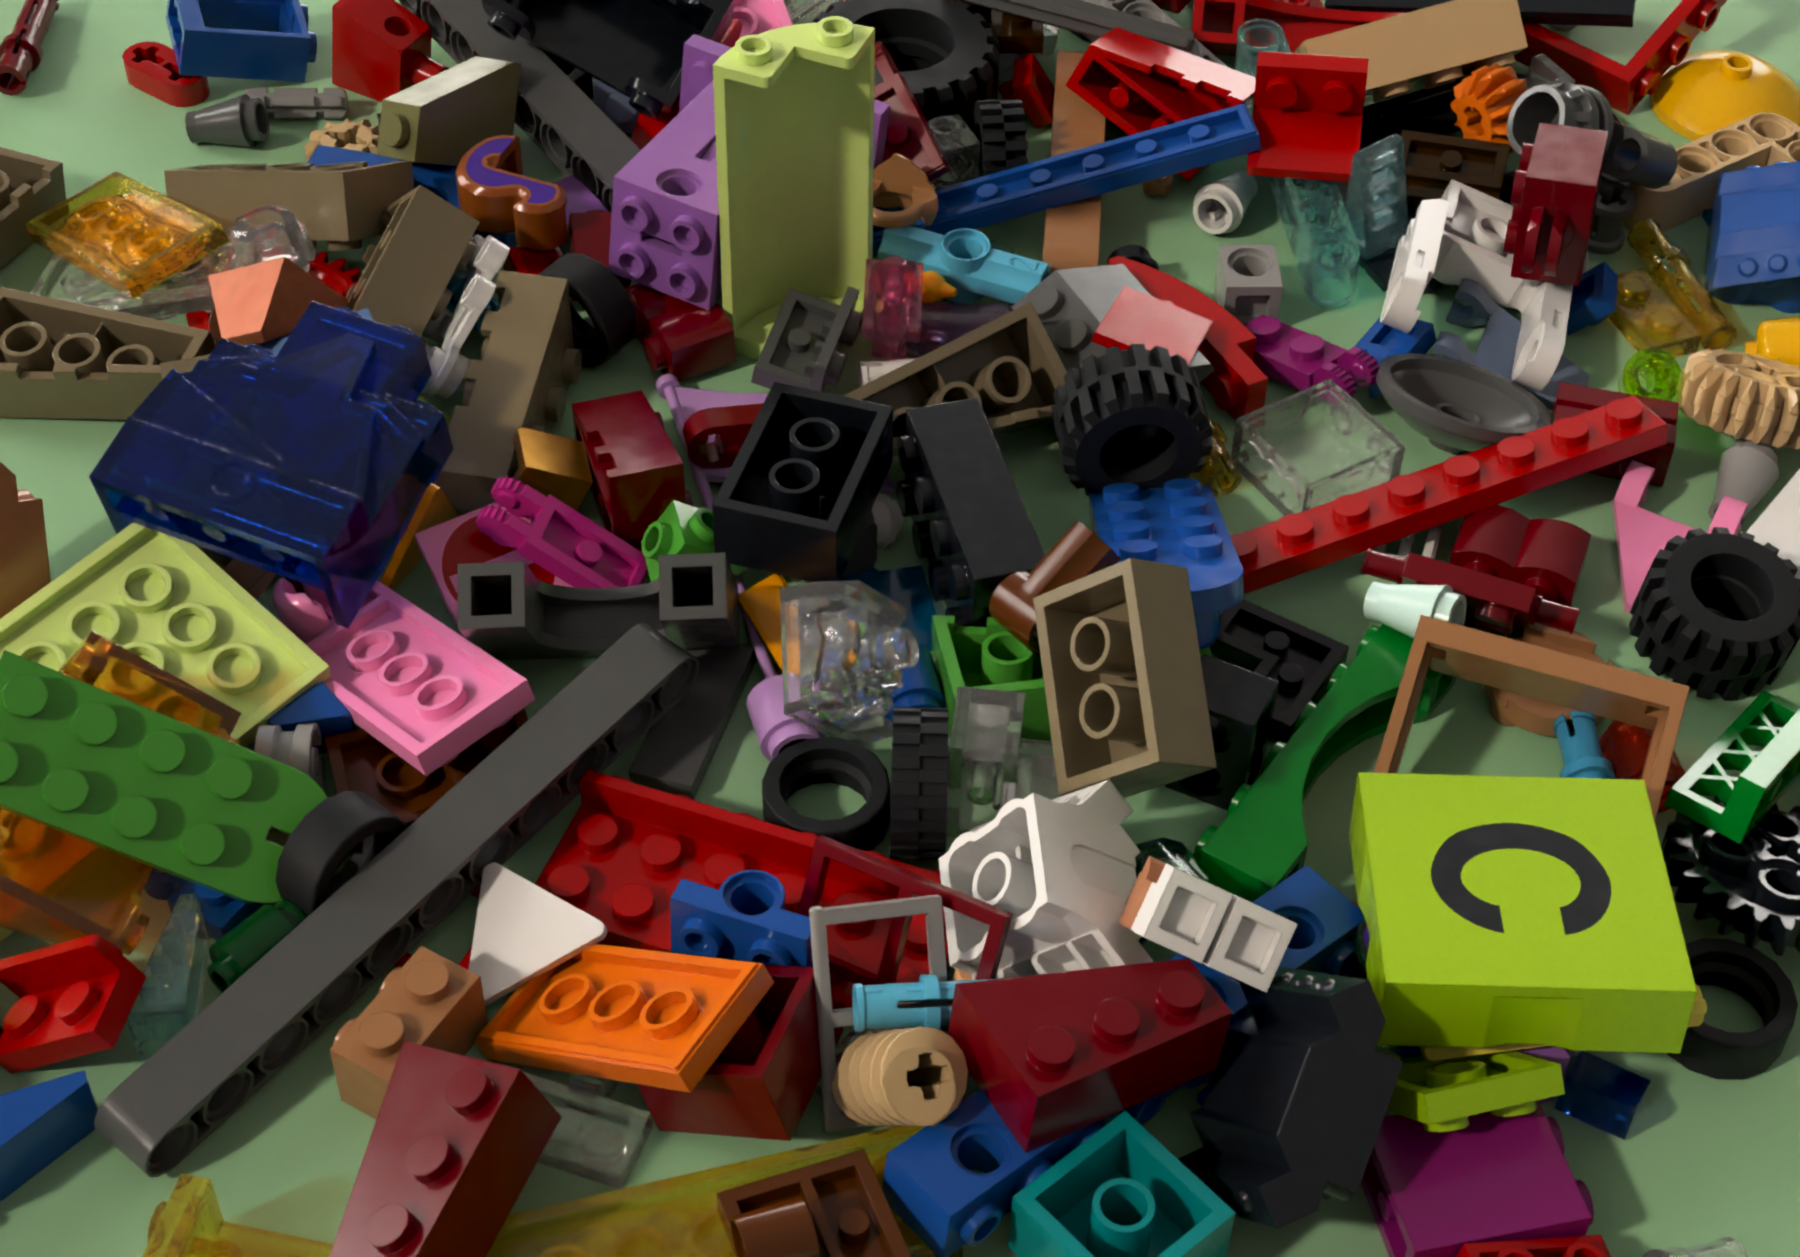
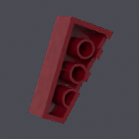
(444, 1158)

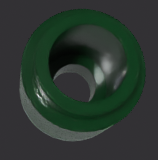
(251, 941)

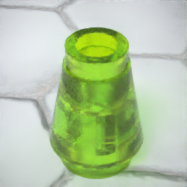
(1658, 370)

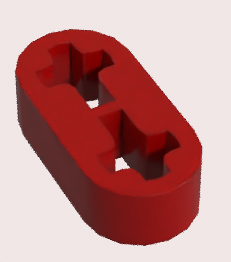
(155, 71)

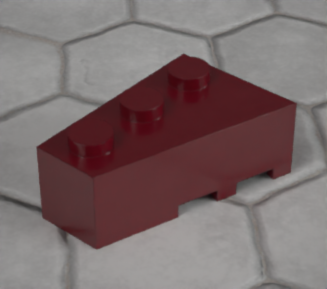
(630, 463)
(1086, 1042)

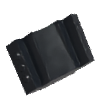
(1295, 1098)

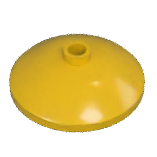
(1720, 89)

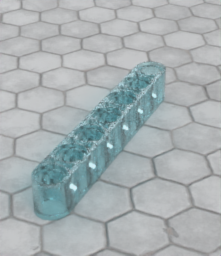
(1309, 209)

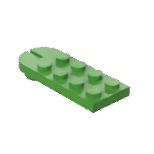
(145, 783)

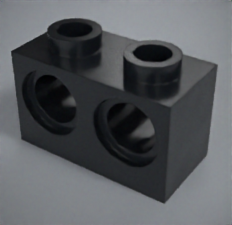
(1240, 723)

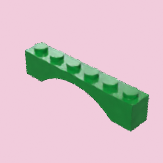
(1264, 824)

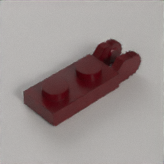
(907, 127)

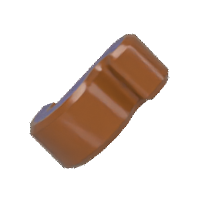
(505, 200)

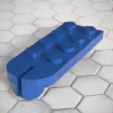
(1180, 529)

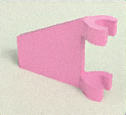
(1644, 533)

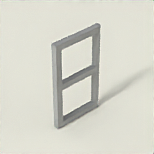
(831, 1018)

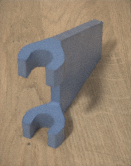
(1498, 341)

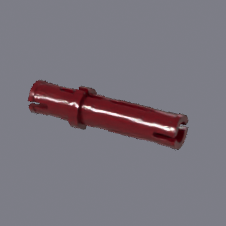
(22, 48)

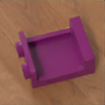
(1472, 1184)

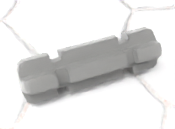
(302, 102)

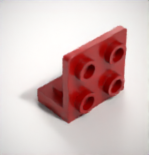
(1307, 115)

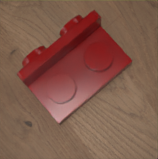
(69, 1001)

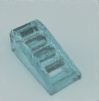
(1378, 200)
(174, 979)

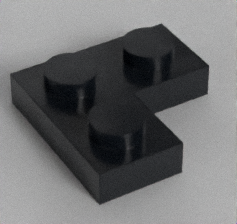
(1281, 651)

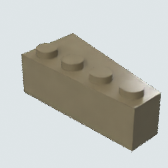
(330, 200)
(83, 358)

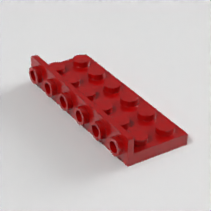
(639, 842)

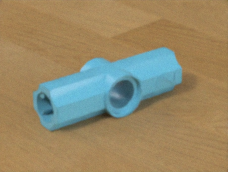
(966, 262)

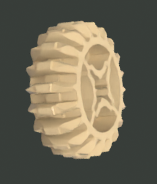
(1742, 396)

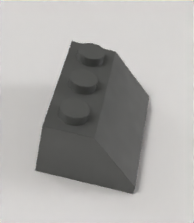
(1075, 303)

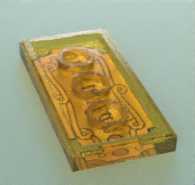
(126, 234)

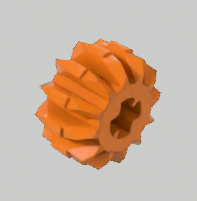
(1486, 101)

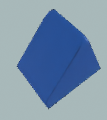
(319, 707)

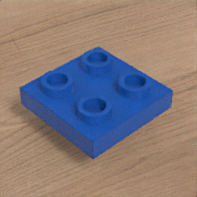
(739, 921)

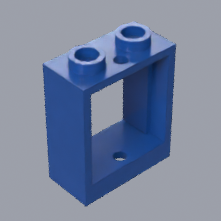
(241, 38)

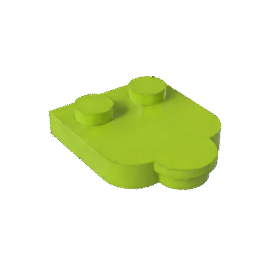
(1451, 1090)

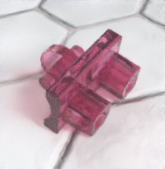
(892, 305)

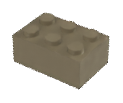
(1124, 678)

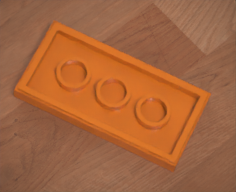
(627, 1015)

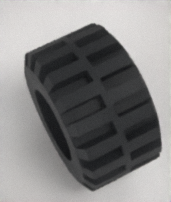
(1131, 420)
(1702, 647)

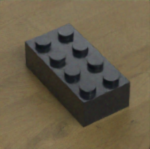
(963, 507)

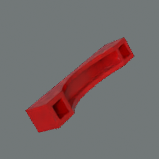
(1217, 21)

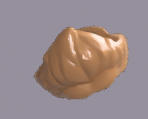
(902, 185)

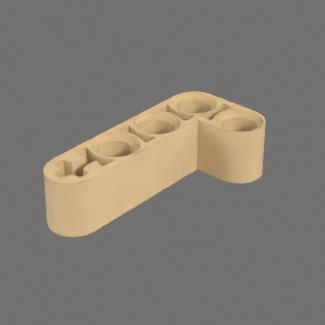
(1748, 142)

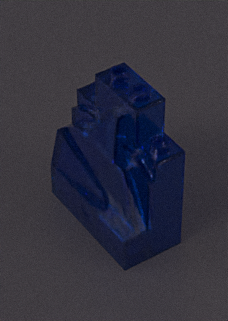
(287, 456)

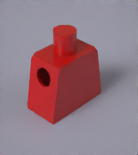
(379, 48)

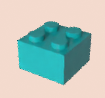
(1119, 1200)

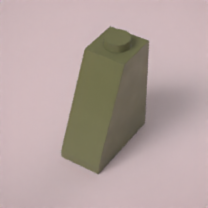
(450, 112)

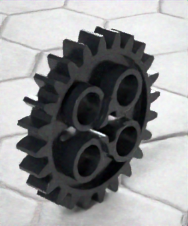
(1744, 884)

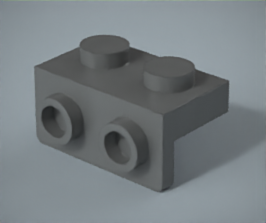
(808, 341)

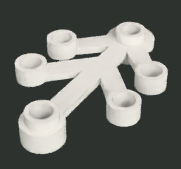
(447, 363)

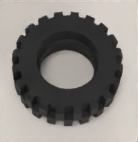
(938, 48)

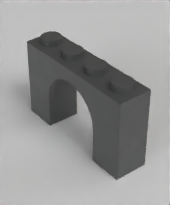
(525, 618)

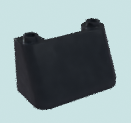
(618, 42)

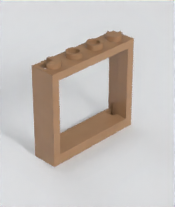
(1539, 675)

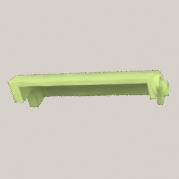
(793, 169)

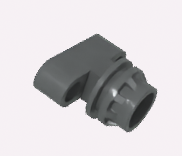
(1628, 152)

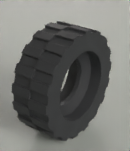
(919, 783)

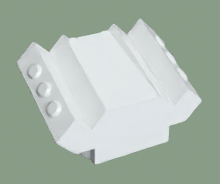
(1062, 876)

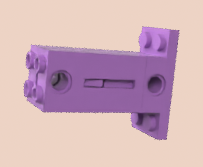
(668, 192)

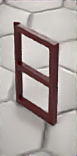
(910, 886)

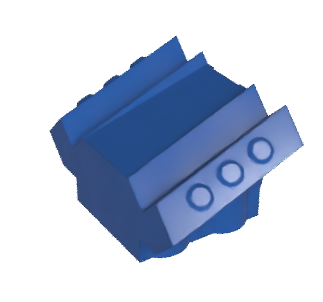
(1756, 237)

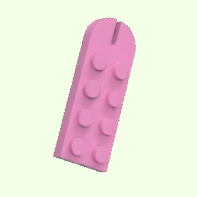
(406, 674)

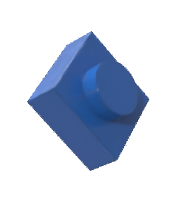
(1593, 299)

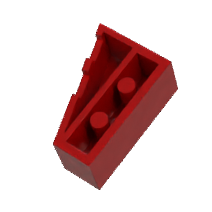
(1153, 84)

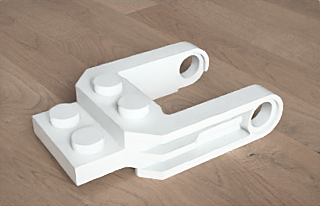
(1465, 240)

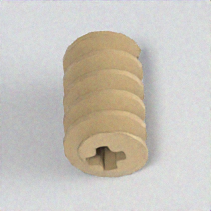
(900, 1077)

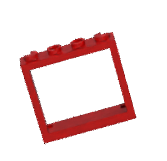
(1642, 74)

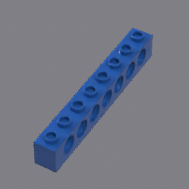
(930, 1172)

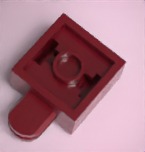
(1555, 203)

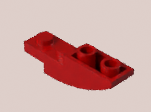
(1229, 346)

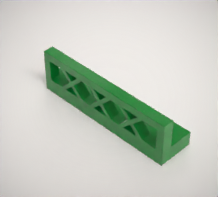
(1763, 774)

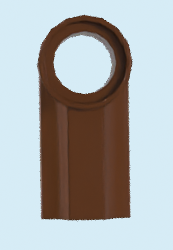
(1071, 558)

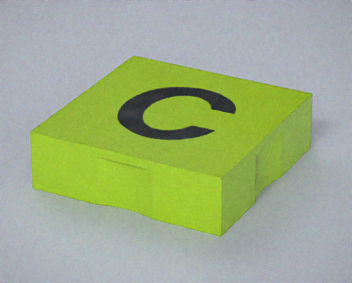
(1519, 913)

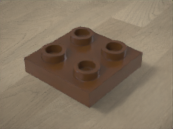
(813, 1212)

